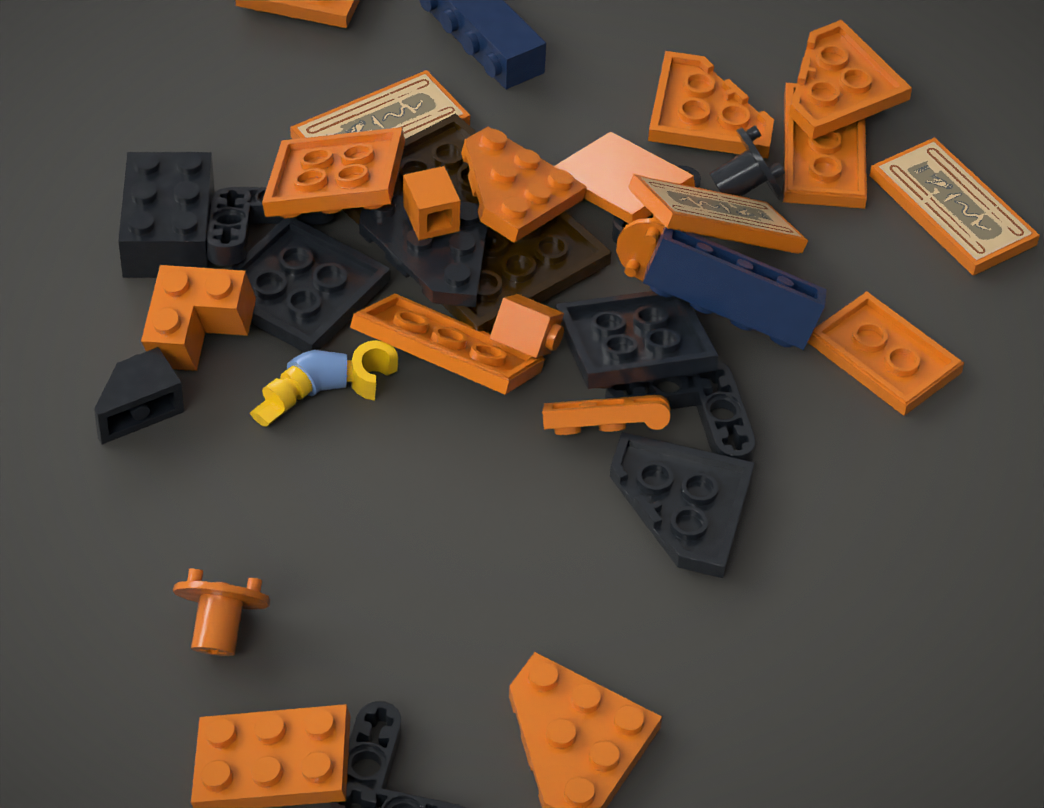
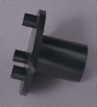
(747, 169)

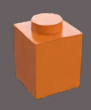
(431, 203)
(528, 326)

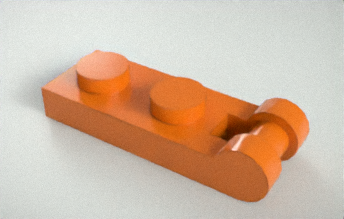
(609, 414)

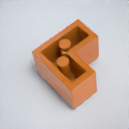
(194, 303)

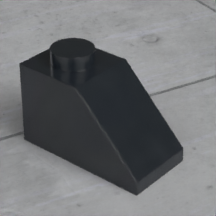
(138, 395)

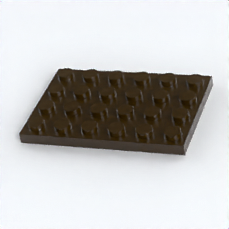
(535, 265)

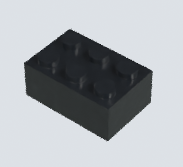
(165, 211)

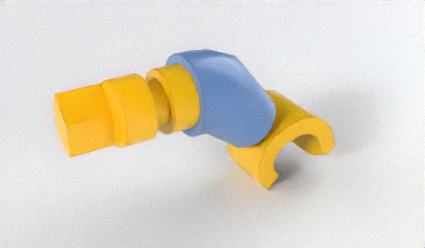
(325, 371)

